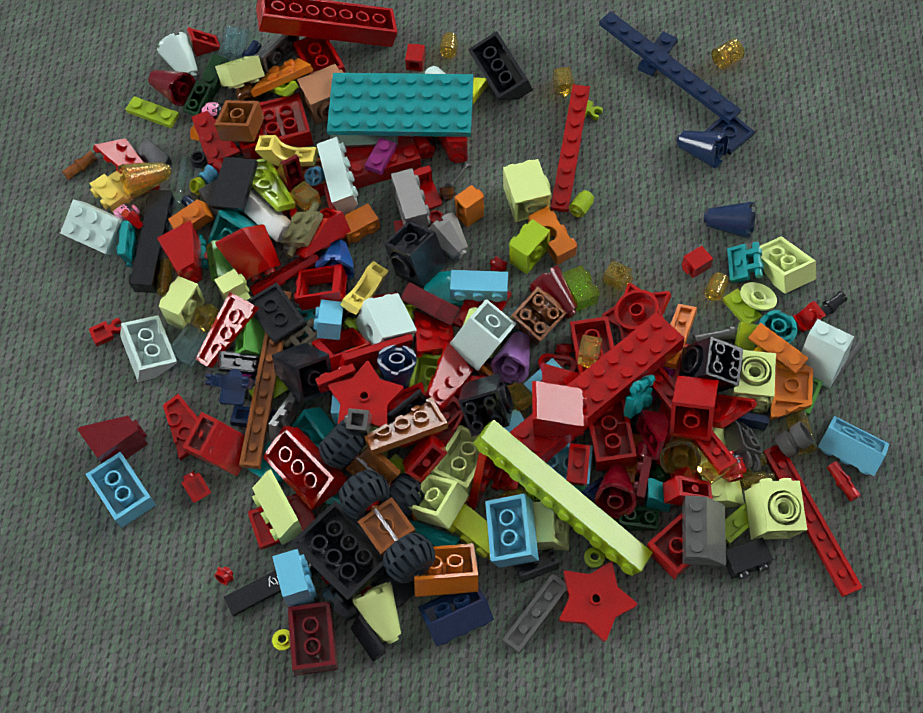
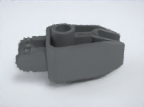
(743, 441)

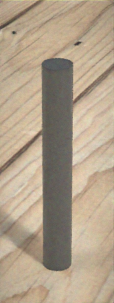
(853, 352)

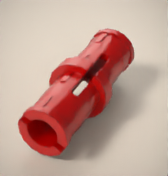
(843, 481)

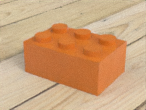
(451, 572)

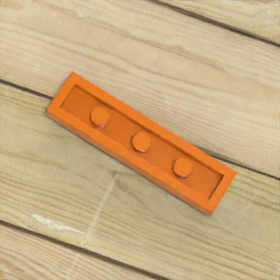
(682, 322)

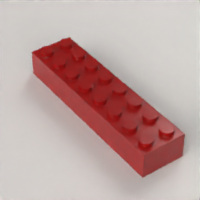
(328, 21)
(612, 432)

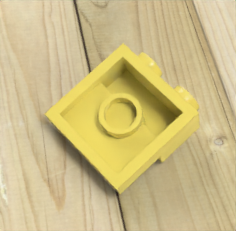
(110, 191)

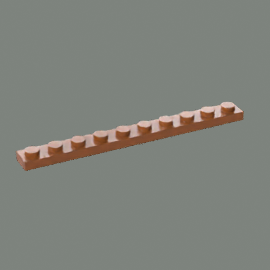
(261, 404)

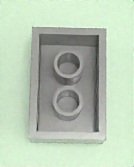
(410, 198)

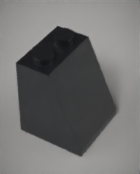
(299, 369)

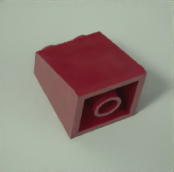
(114, 436)

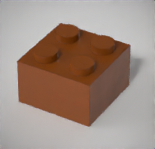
(239, 121)

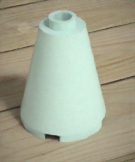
(178, 53)

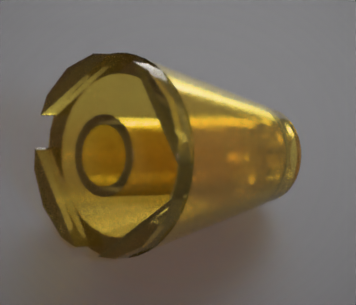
(142, 177)
(680, 454)

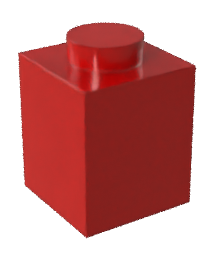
(415, 57)
(696, 261)

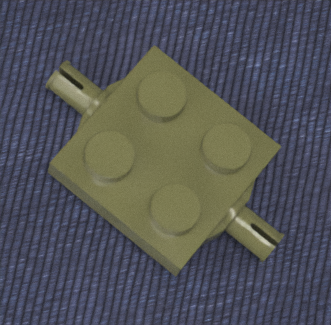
(302, 229)

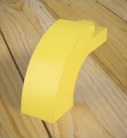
(275, 151)
(365, 288)

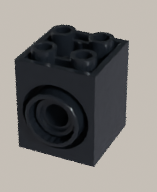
(415, 253)
(713, 361)
(485, 401)

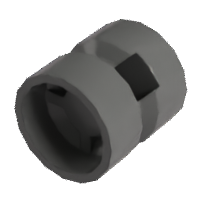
(796, 438)

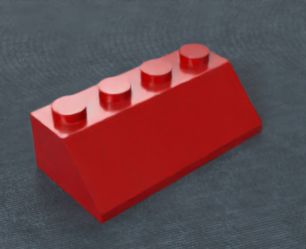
(303, 468)

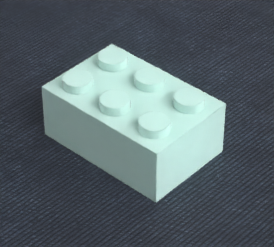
(92, 227)

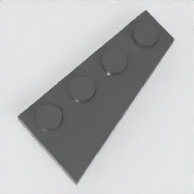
(284, 416)

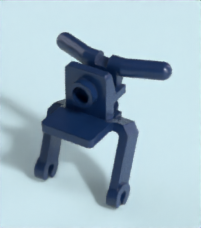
(233, 386)

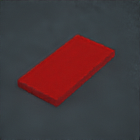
(370, 353)

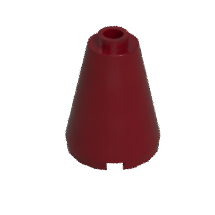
(172, 85)
(557, 287)
(616, 492)

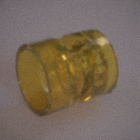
(727, 53)

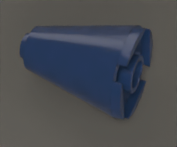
(704, 145)
(733, 219)
(397, 364)

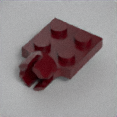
(642, 470)

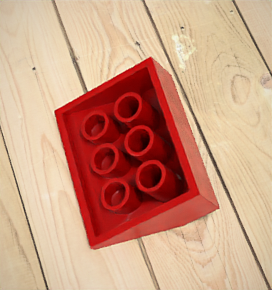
(284, 119)
(404, 158)

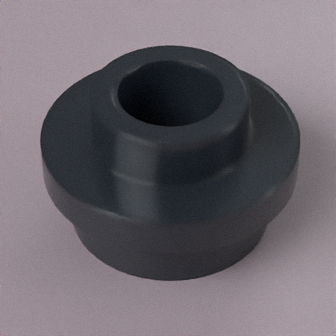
(196, 156)

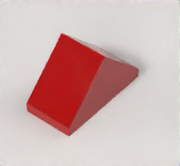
(203, 42)

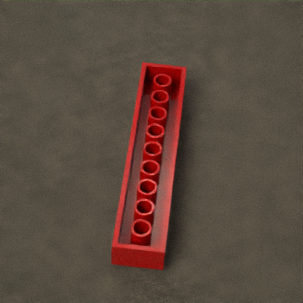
(610, 379)

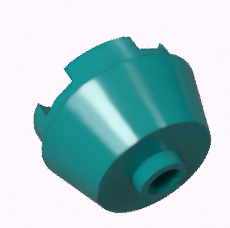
(781, 324)

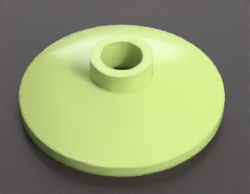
(758, 296)

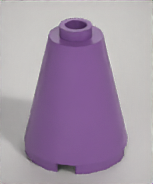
(513, 358)

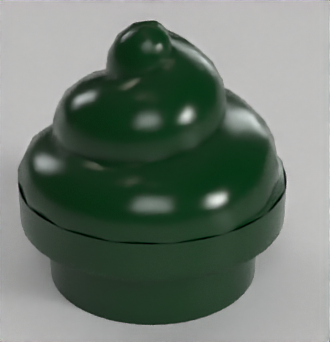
(657, 473)

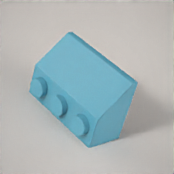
(853, 446)

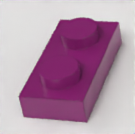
(380, 156)

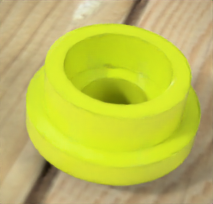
(275, 640)

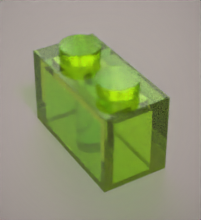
(581, 287)

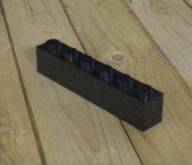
(148, 250)

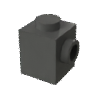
(361, 417)

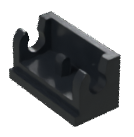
(530, 570)

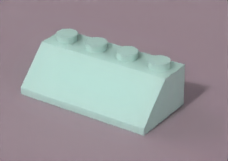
(337, 175)

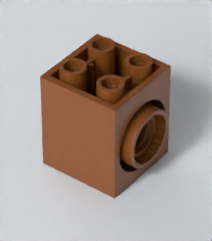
(538, 315)

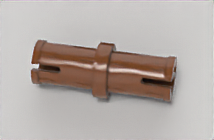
(79, 165)

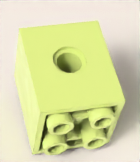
(526, 188)
(757, 379)
(775, 509)

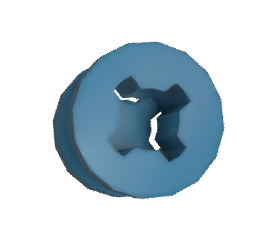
(209, 174)
(312, 178)

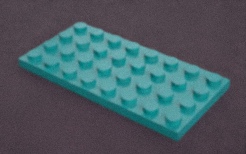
(401, 104)

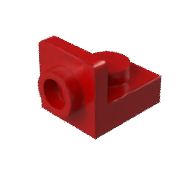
(808, 316)
(195, 486)

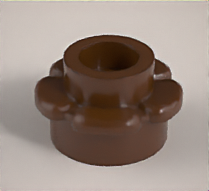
(447, 192)

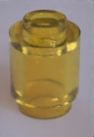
(449, 45)
(716, 287)

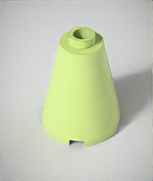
(380, 611)

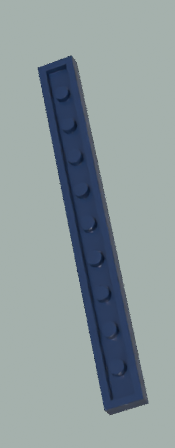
(670, 67)

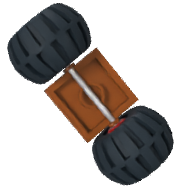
(342, 448)
(387, 527)

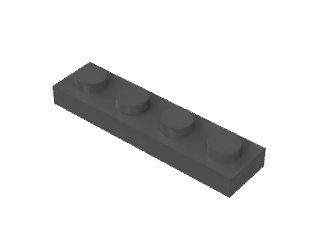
(535, 614)

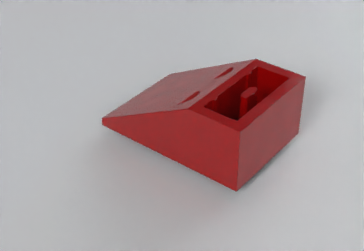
(331, 228)
(215, 444)

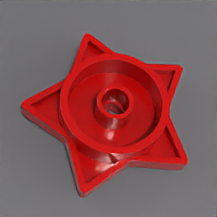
(636, 308)
(367, 385)
(595, 615)

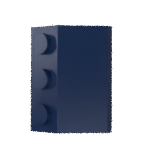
(455, 615)

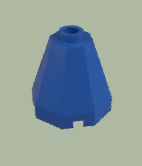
(337, 254)

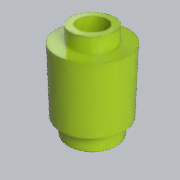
(581, 203)

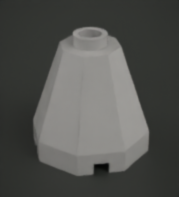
(450, 236)

